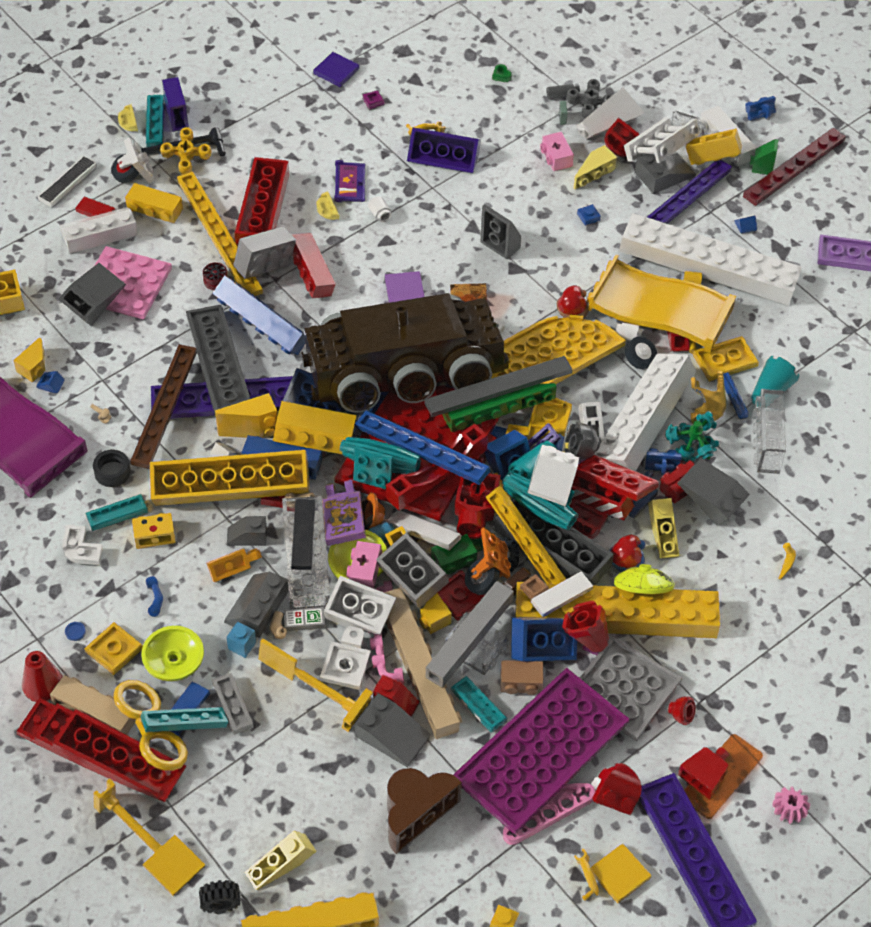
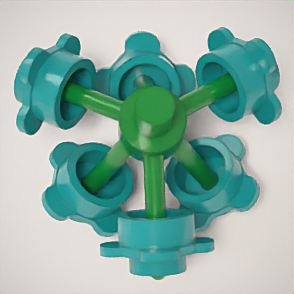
(690, 433)

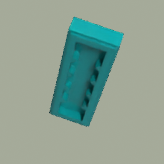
(116, 512)
(478, 704)

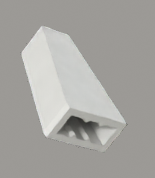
(600, 120)

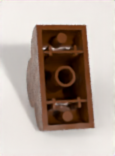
(417, 803)

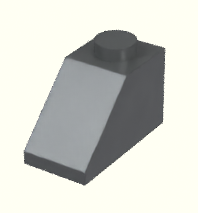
(248, 532)

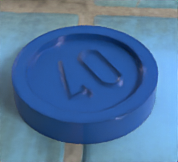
(75, 631)

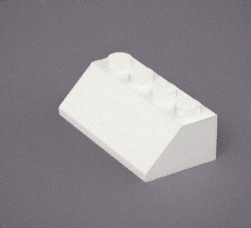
(99, 230)

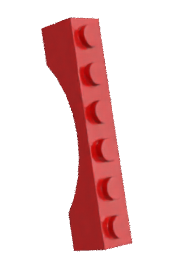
(411, 486)

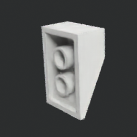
(553, 475)
(358, 606)

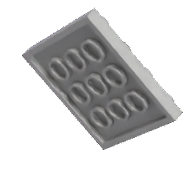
(631, 684)

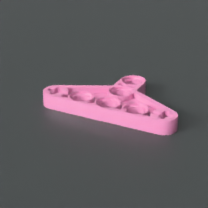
(555, 805)

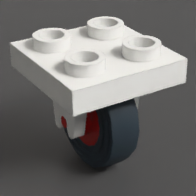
(132, 164)

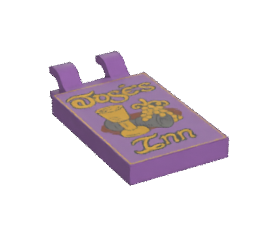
(343, 515)

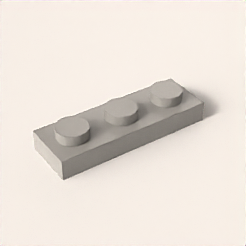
(232, 703)

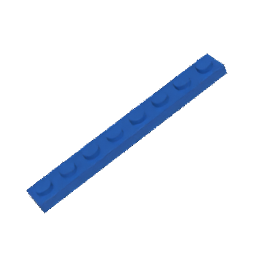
(424, 447)

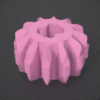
(794, 798)

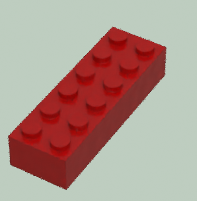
(262, 197)

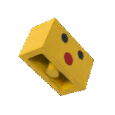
(153, 530)

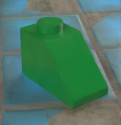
(764, 158)

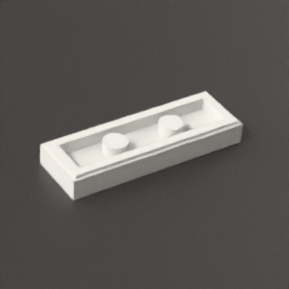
(562, 594)

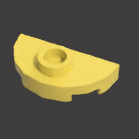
(127, 118)
(326, 207)

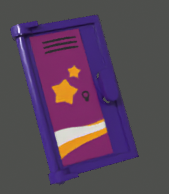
(347, 181)

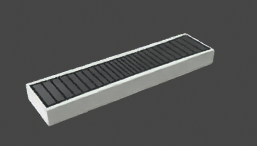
(67, 181)

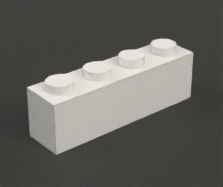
(717, 121)

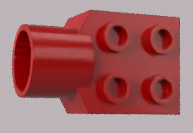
(473, 506)

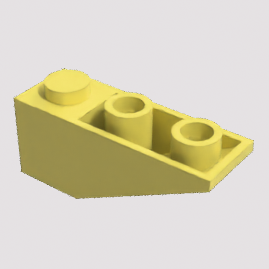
(596, 165)
(664, 527)
(281, 859)

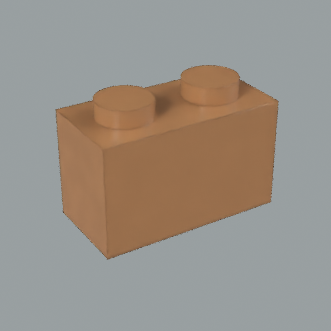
(521, 677)

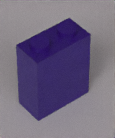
(175, 104)

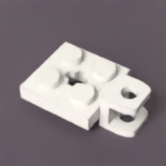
(349, 651)

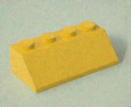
(313, 427)

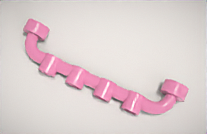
(377, 644)

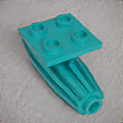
(378, 460)
(547, 510)

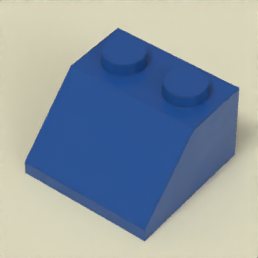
(505, 451)

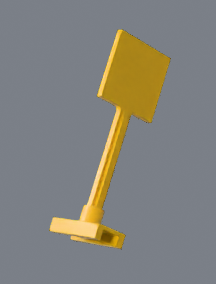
(286, 666)
(171, 863)

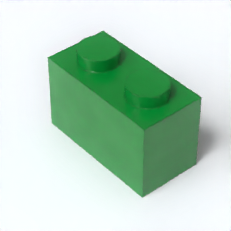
(459, 556)

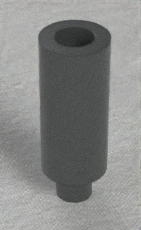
(560, 91)

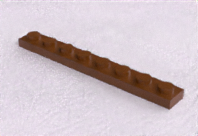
(163, 406)

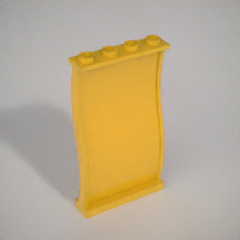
(661, 303)

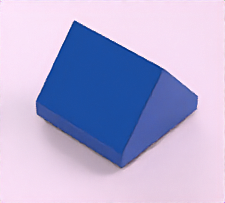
(746, 224)

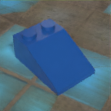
(541, 640)

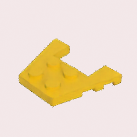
(554, 412)

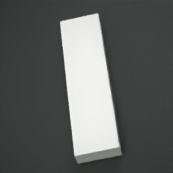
(424, 530)

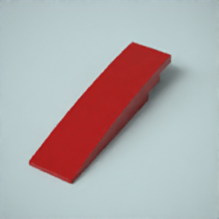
(97, 748)

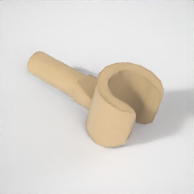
(104, 414)

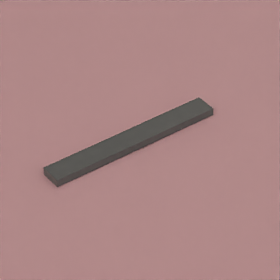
(498, 386)

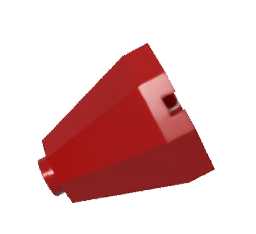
(588, 625)

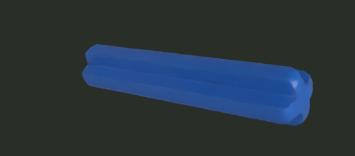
(735, 397)

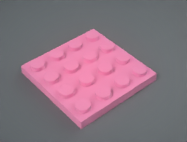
(142, 279)

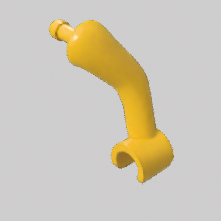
(428, 126)
(583, 861)

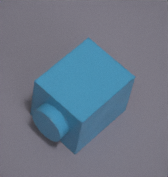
(241, 639)

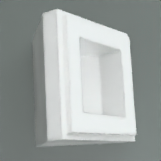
(221, 449)

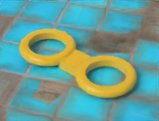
(147, 736)

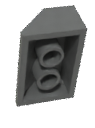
(258, 602)

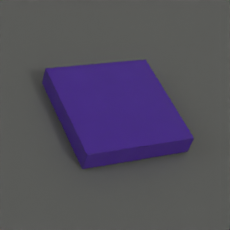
(336, 69)

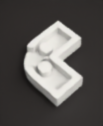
(77, 550)

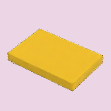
(727, 356)

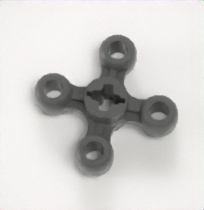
(589, 99)

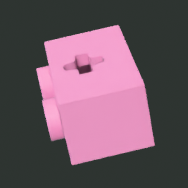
(557, 151)
(364, 564)

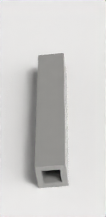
(469, 634)

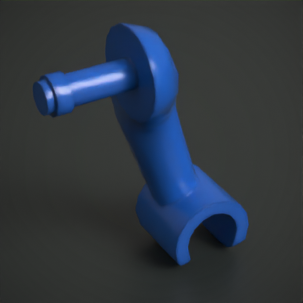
(155, 607)

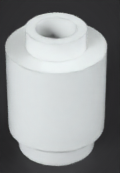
(379, 209)
(628, 331)

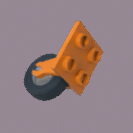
(487, 571)

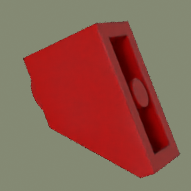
(396, 693)

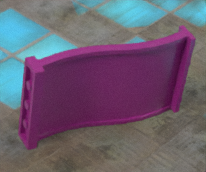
(33, 442)

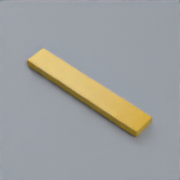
(525, 536)

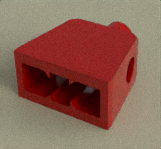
(705, 770)

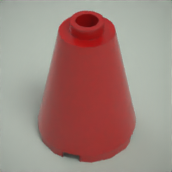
(39, 676)

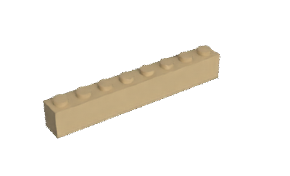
(415, 657)

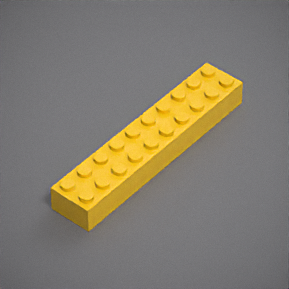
(664, 614)

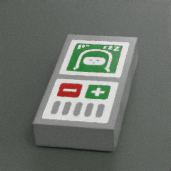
(304, 618)

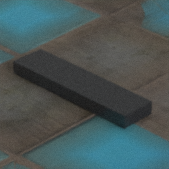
(303, 534)

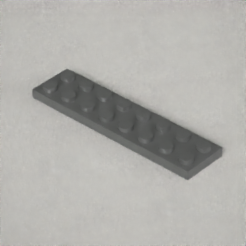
(217, 356)

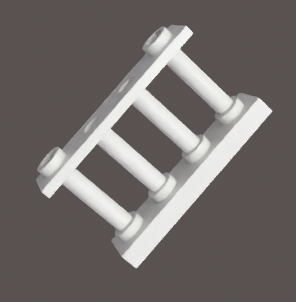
(661, 140)

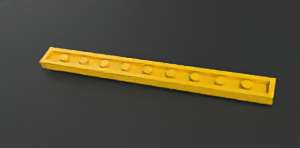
(215, 228)

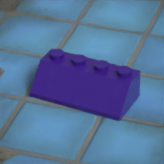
(443, 150)

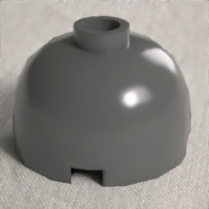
(582, 441)

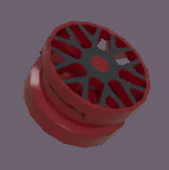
(213, 274)

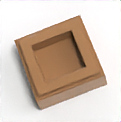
(533, 586)

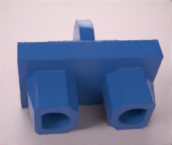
(761, 108)
(662, 461)

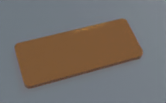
(741, 762)

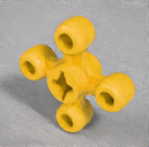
(185, 150)

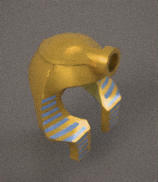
(713, 400)

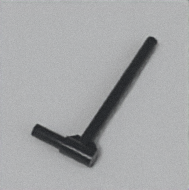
(214, 136)

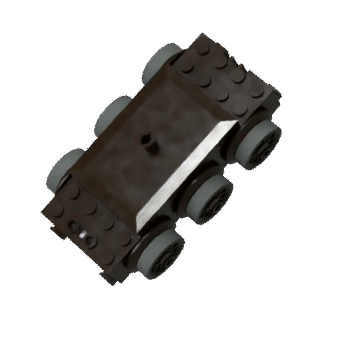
(402, 350)

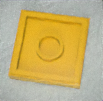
(113, 648)
(620, 873)

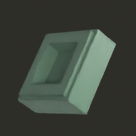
(563, 112)

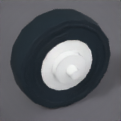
(640, 352)

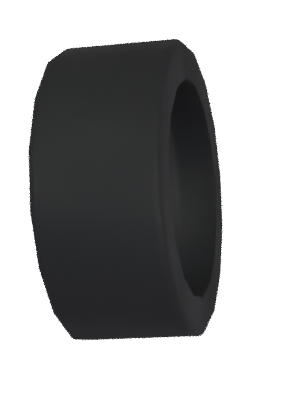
(114, 479)

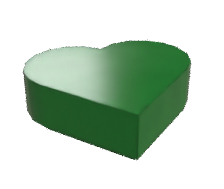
(501, 73)

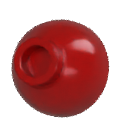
(683, 710)

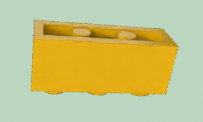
(714, 147)
(154, 203)

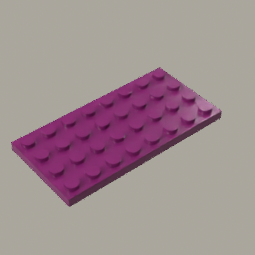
(540, 750)

